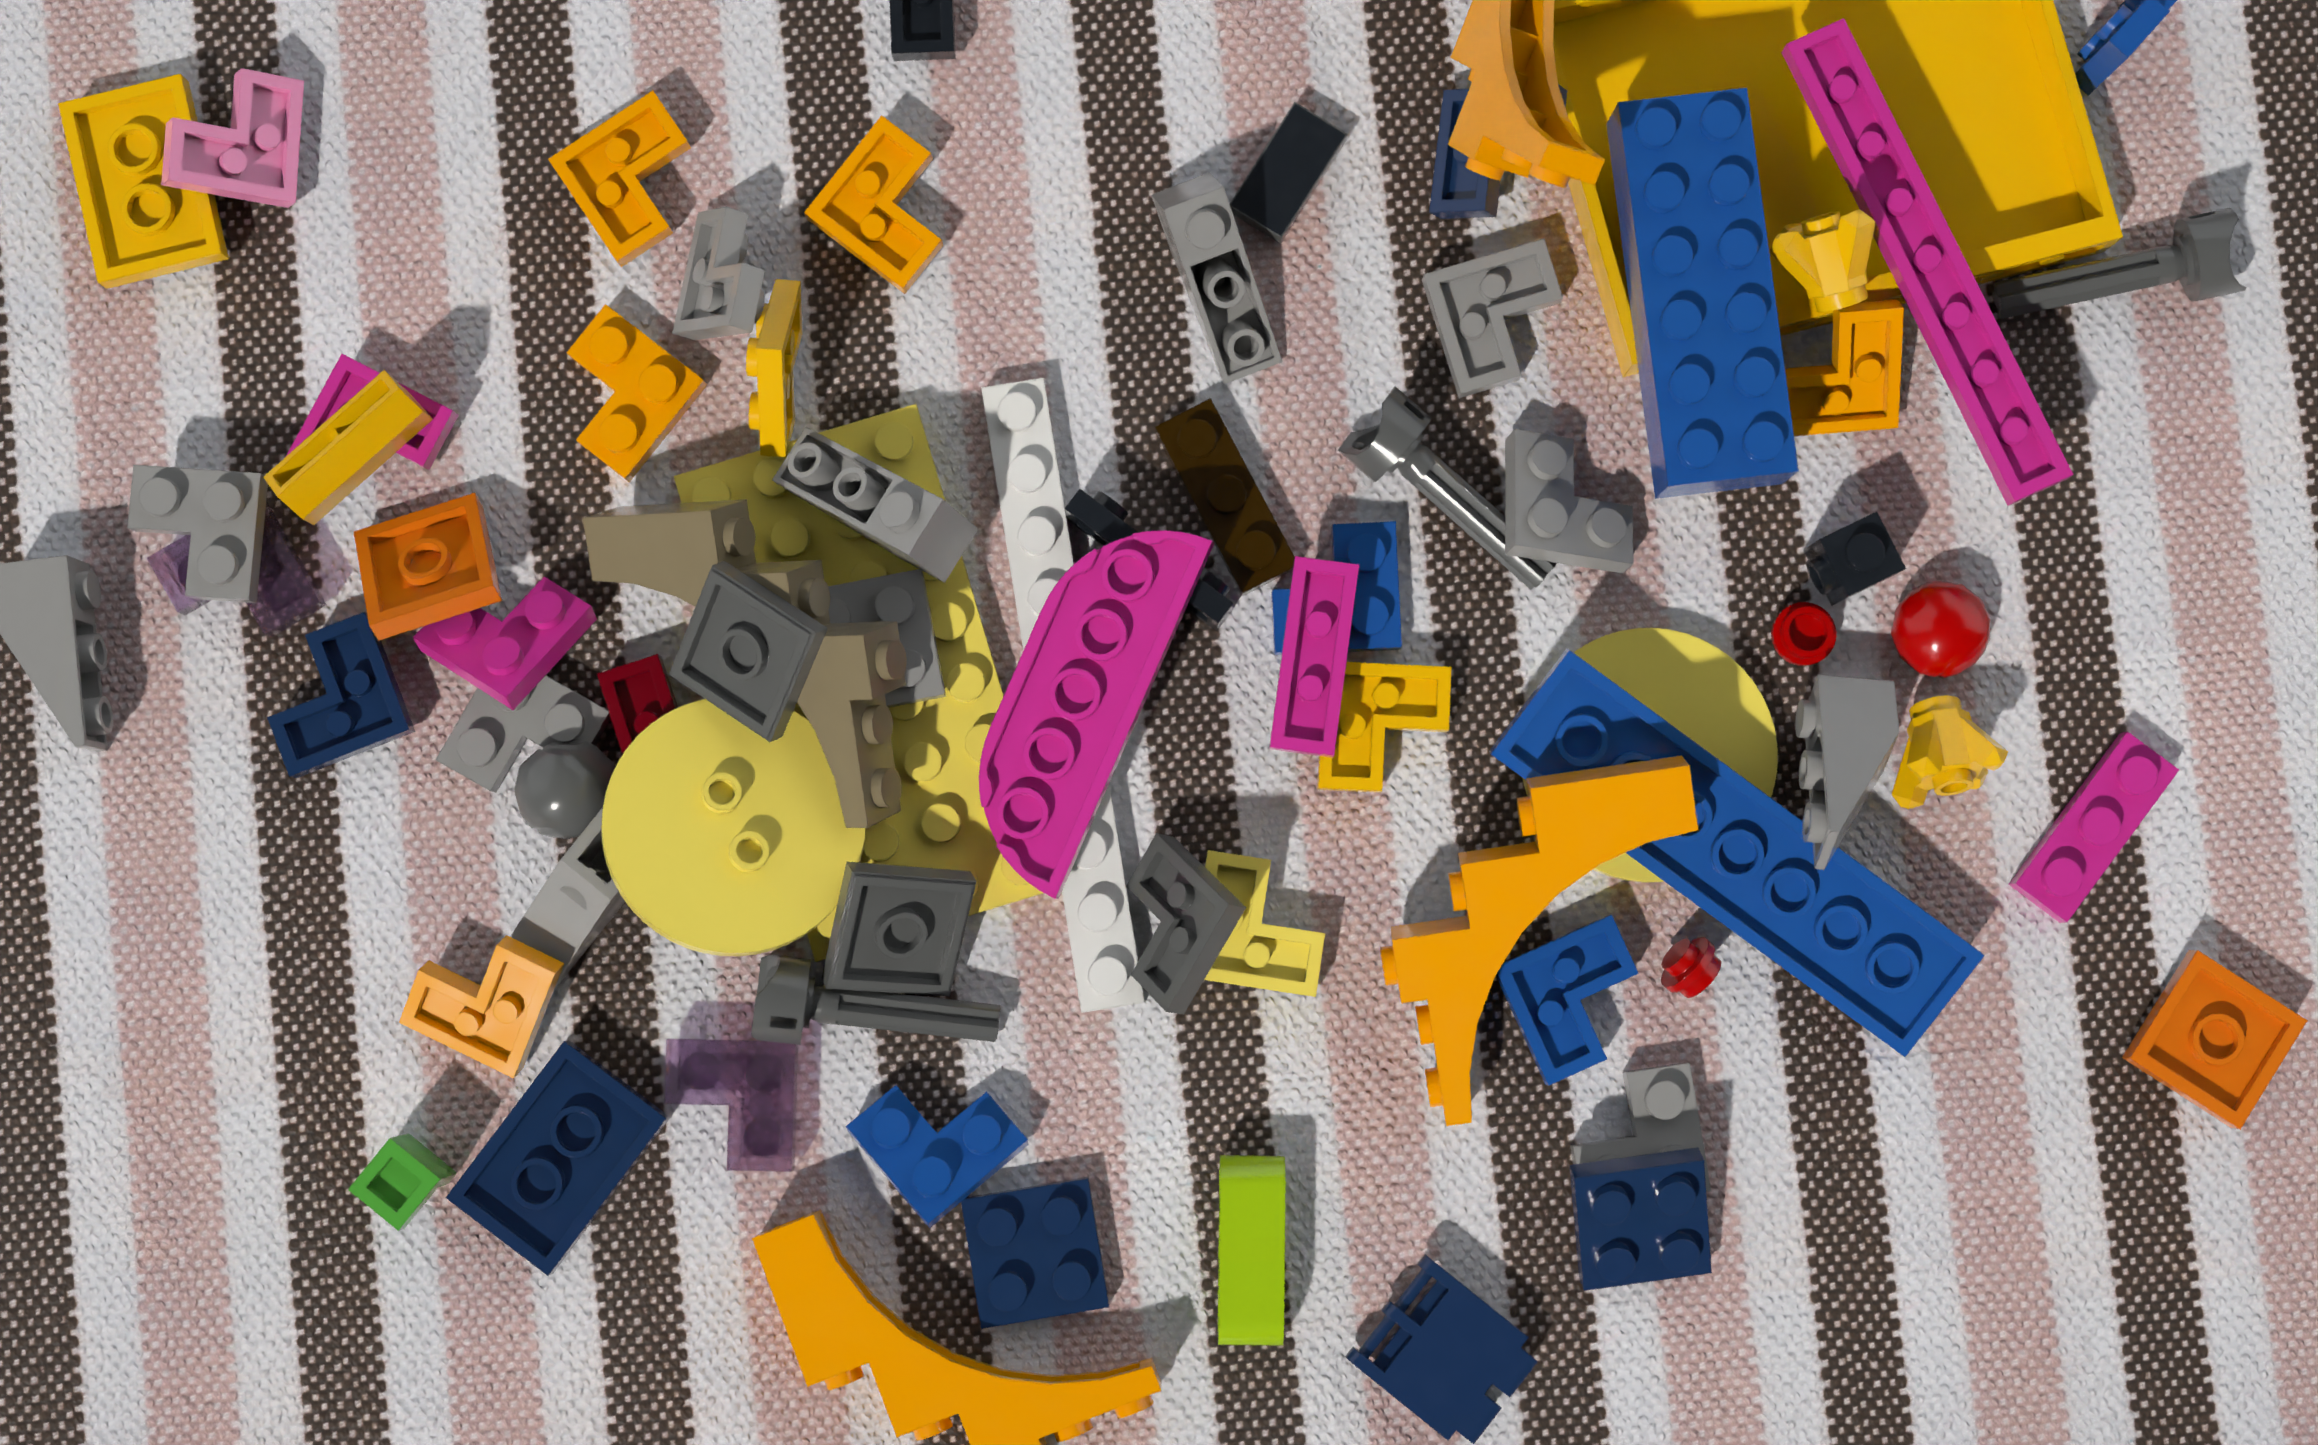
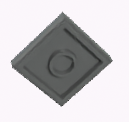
(747, 651)
(898, 929)

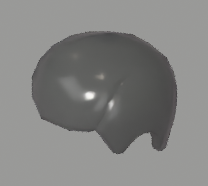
(563, 788)

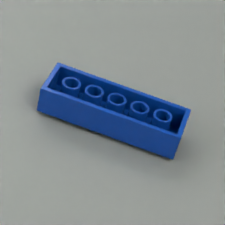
(1701, 293)

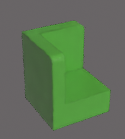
(401, 1180)

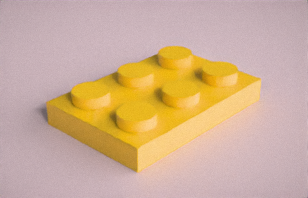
(117, 166)

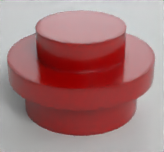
(1803, 634)
(1690, 966)

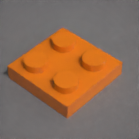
(426, 566)
(2214, 1039)

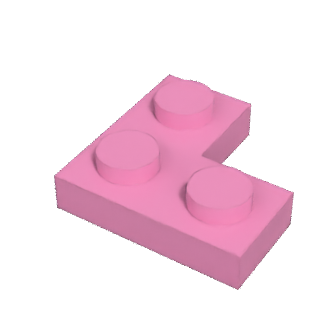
(251, 158)

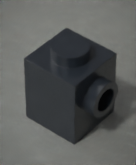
(1853, 559)

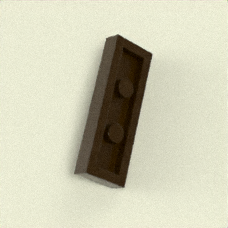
(1226, 497)

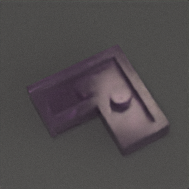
(284, 584)
(757, 1085)

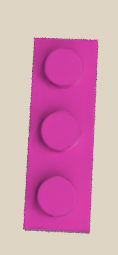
(1314, 657)
(2093, 827)

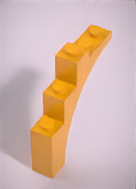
(1514, 103)
(1576, 826)
(843, 1325)

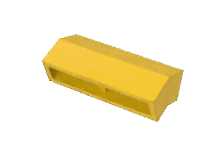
(347, 448)

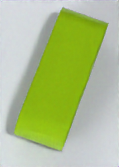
(1251, 1250)

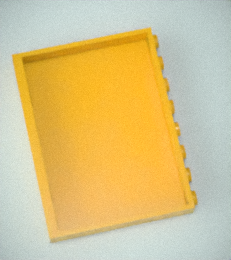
(1969, 81)

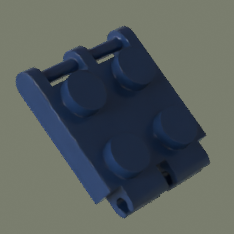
(1445, 1354)

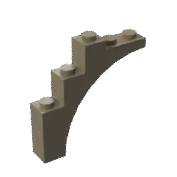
(855, 666)

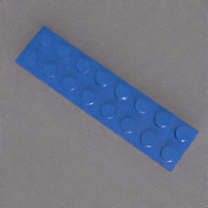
(1749, 862)

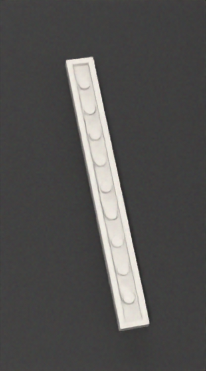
(1038, 557)

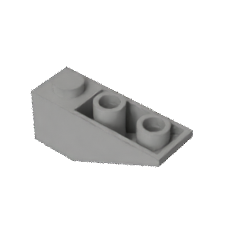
(1217, 276)
(876, 504)
(53, 635)
(1848, 742)
(572, 902)

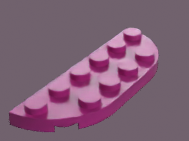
(1081, 697)

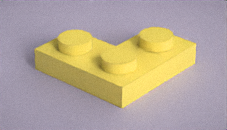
(1258, 952)

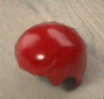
(1941, 629)

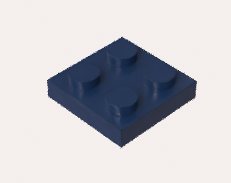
(1641, 1218)
(1035, 1252)

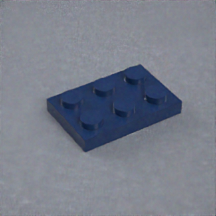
(558, 1157)

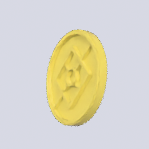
(1699, 695)
(726, 833)

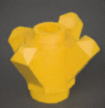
(1828, 257)
(1943, 752)

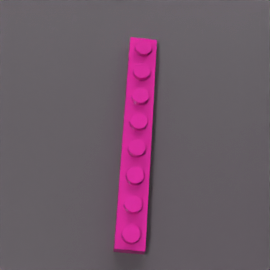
(1926, 262)

